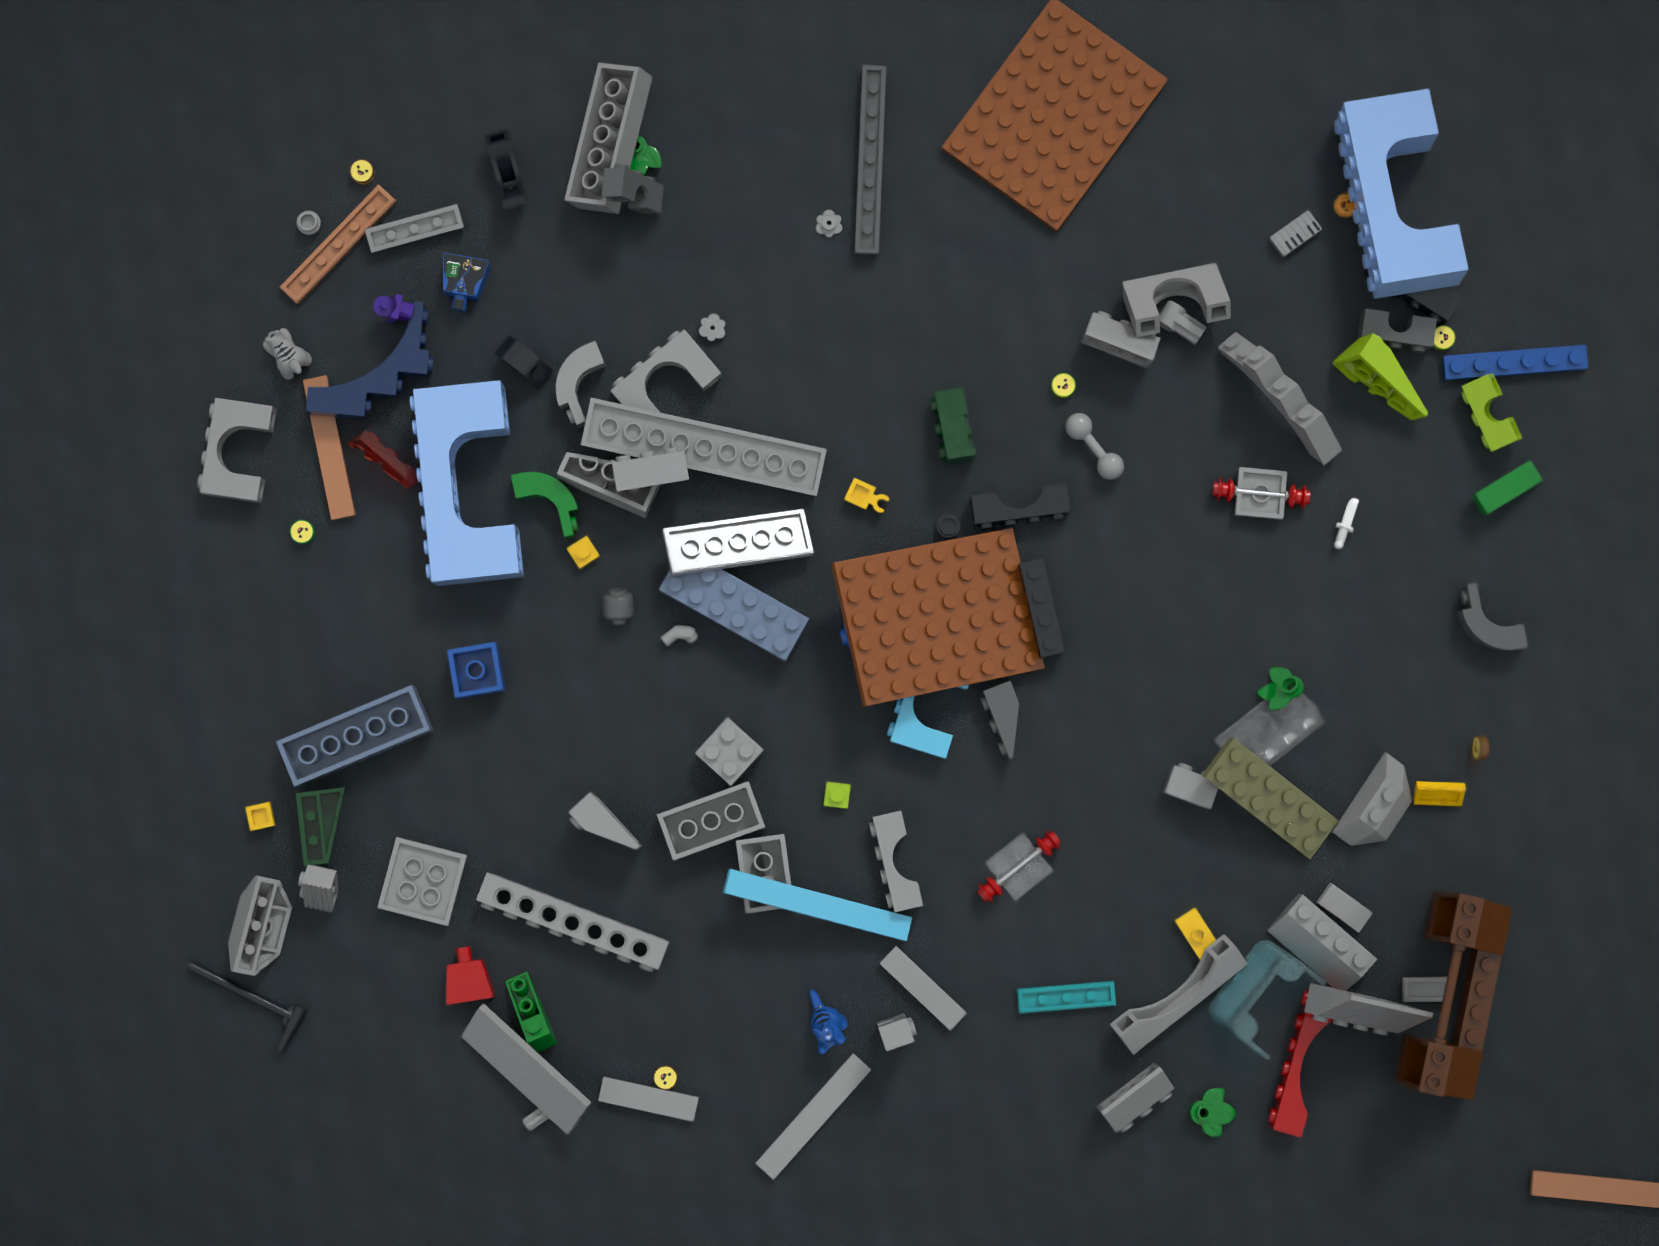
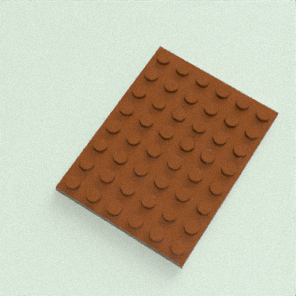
(1054, 114)
(936, 616)

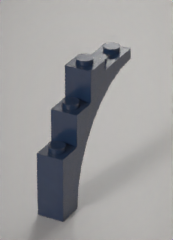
(351, 398)

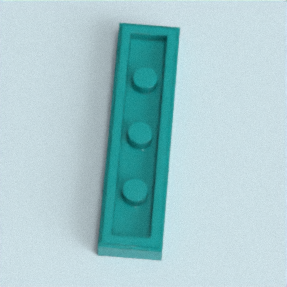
(1066, 997)

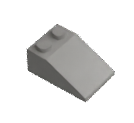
(596, 818)

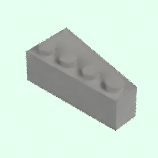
(597, 479)

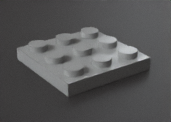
(422, 881)

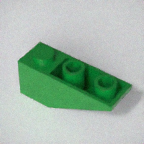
(530, 1013)

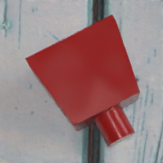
(467, 979)

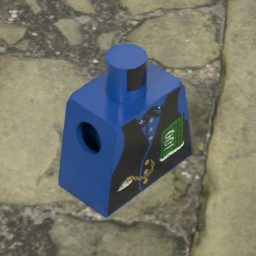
(464, 278)

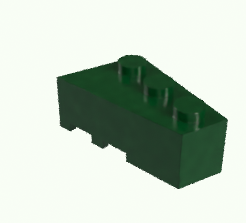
(953, 426)
(318, 822)

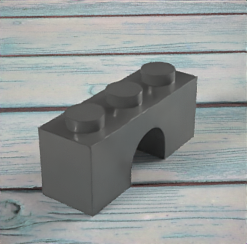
(630, 186)
(1418, 335)

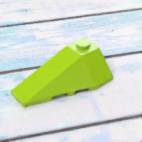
(1377, 368)

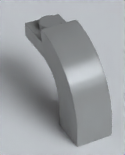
(573, 370)

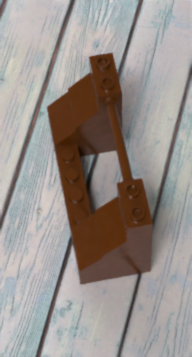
(1435, 1064)

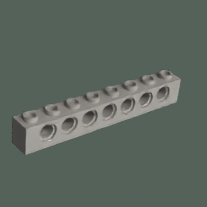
(495, 884)

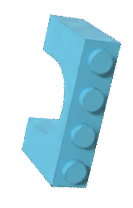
(913, 734)

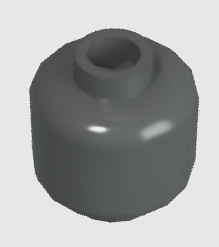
(618, 605)

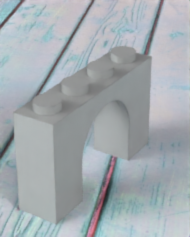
(1199, 282)
(678, 352)
(228, 418)

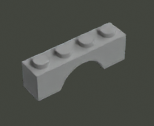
(903, 892)

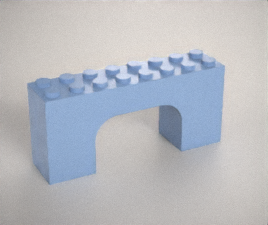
(1396, 255)
(443, 424)

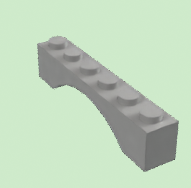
(1143, 1024)

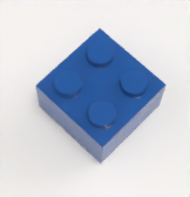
(476, 670)

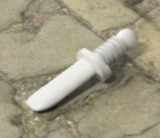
(1344, 526)

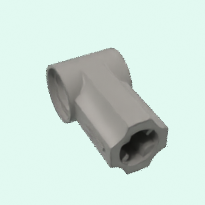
(1174, 319)

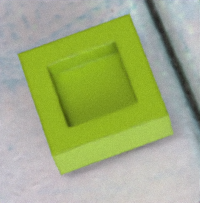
(837, 795)

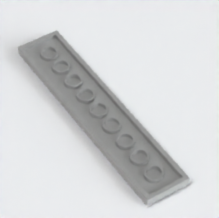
(705, 445)

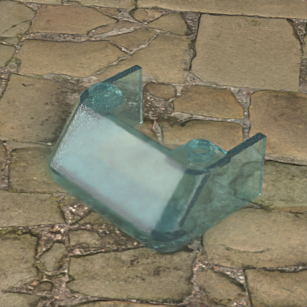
(1244, 988)

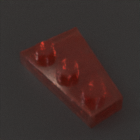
(387, 457)

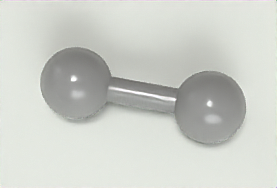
(1109, 464)

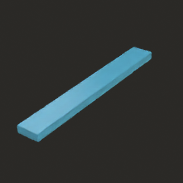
(817, 905)

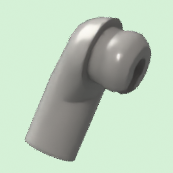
(680, 632)

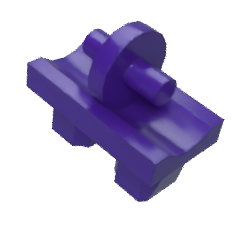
(393, 308)

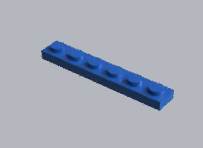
(1515, 362)

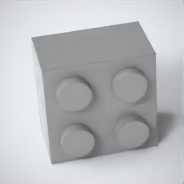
(729, 751)

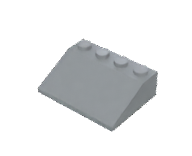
(1362, 1010)

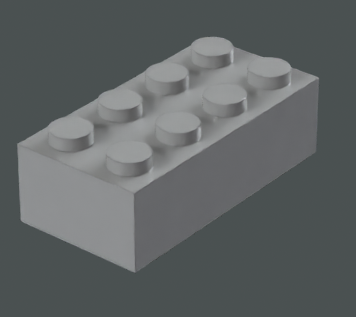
(711, 820)

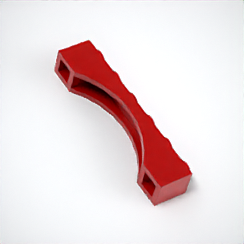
(1289, 1111)

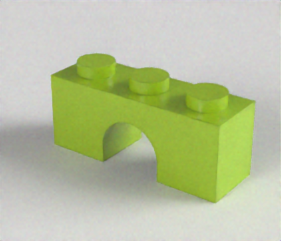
(1479, 396)

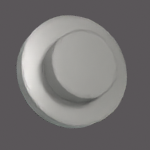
(308, 222)

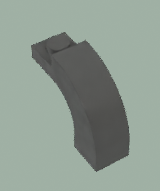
(1484, 631)

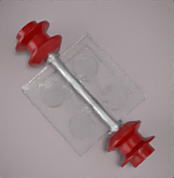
(1019, 866)

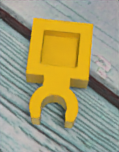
(862, 495)

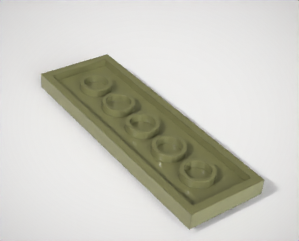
(1270, 797)

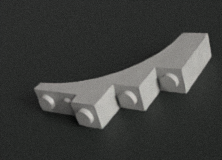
(1284, 394)

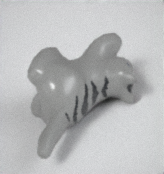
(287, 354)

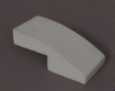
(1344, 907)

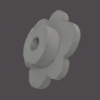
(828, 230)
(712, 321)

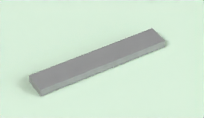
(813, 1116)

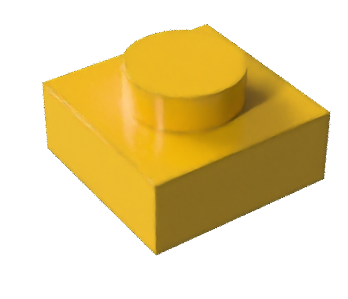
(583, 552)
(260, 816)

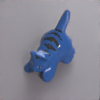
(826, 1024)

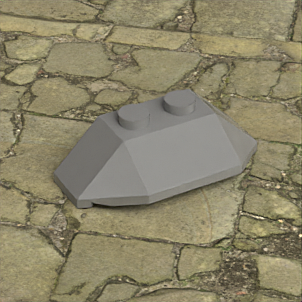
(1376, 805)
(258, 926)

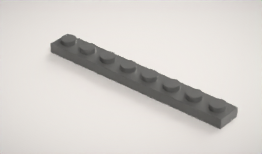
(870, 160)

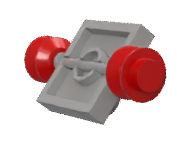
(1260, 493)

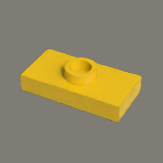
(1439, 793)
(1195, 931)

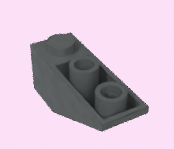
(1003, 708)

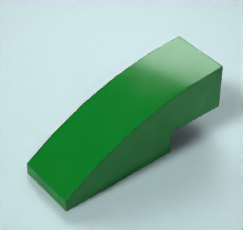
(1506, 488)

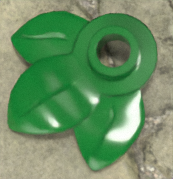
(645, 157)
(1279, 691)
(1216, 1112)

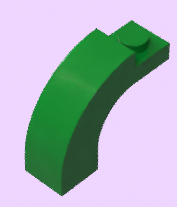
(540, 485)

